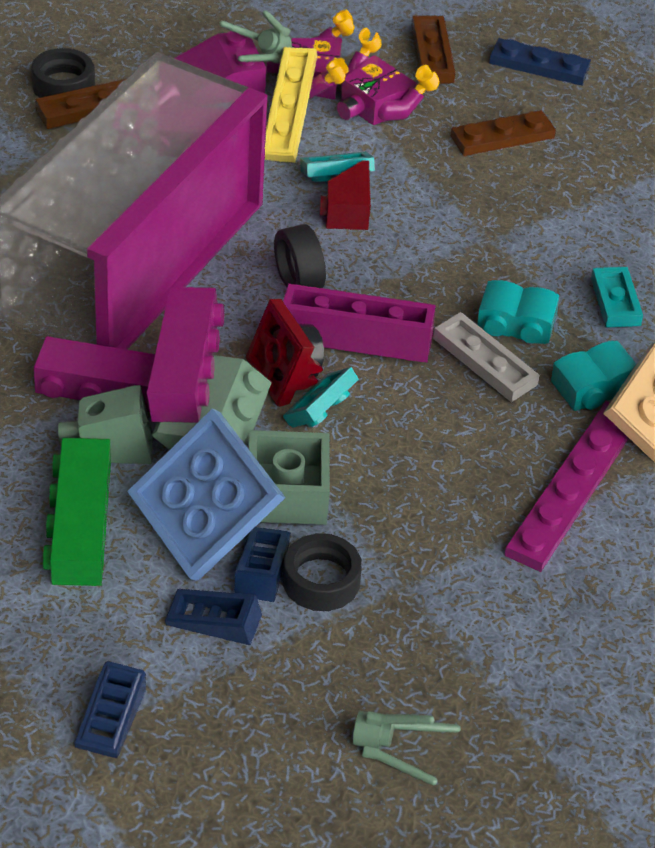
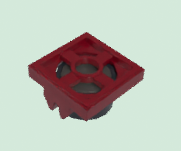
(286, 352)

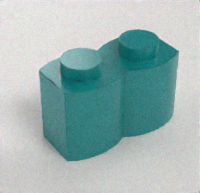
(518, 311)
(593, 375)

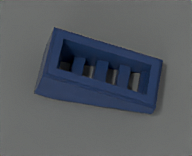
(259, 574)
(238, 626)
(116, 683)

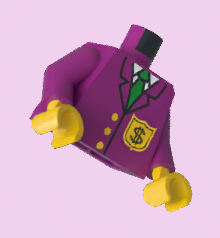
(329, 67)
(379, 90)

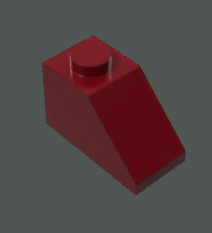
(348, 199)

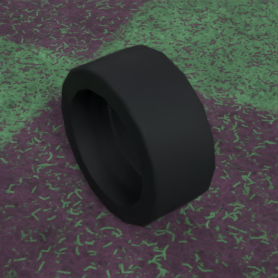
(59, 61)
(299, 256)
(322, 596)

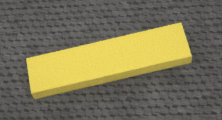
(289, 104)

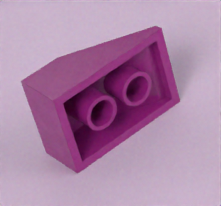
(220, 57)

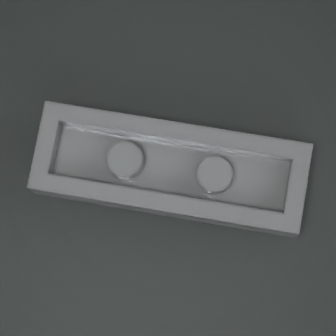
(486, 356)

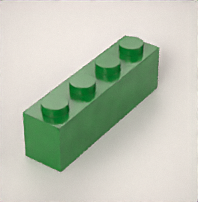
(80, 512)

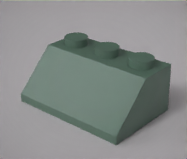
(234, 391)

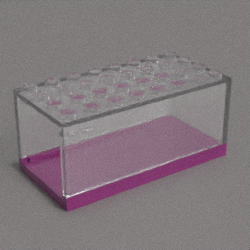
(131, 204)

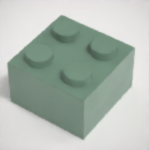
(299, 469)

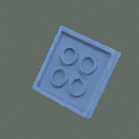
(205, 495)

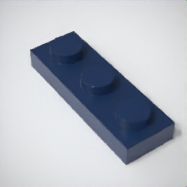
(540, 61)

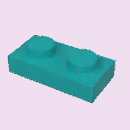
(322, 167)
(616, 297)
(326, 393)

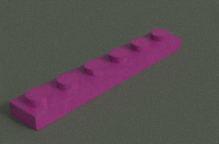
(567, 493)

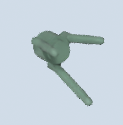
(270, 40)
(377, 729)

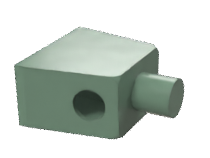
(118, 417)

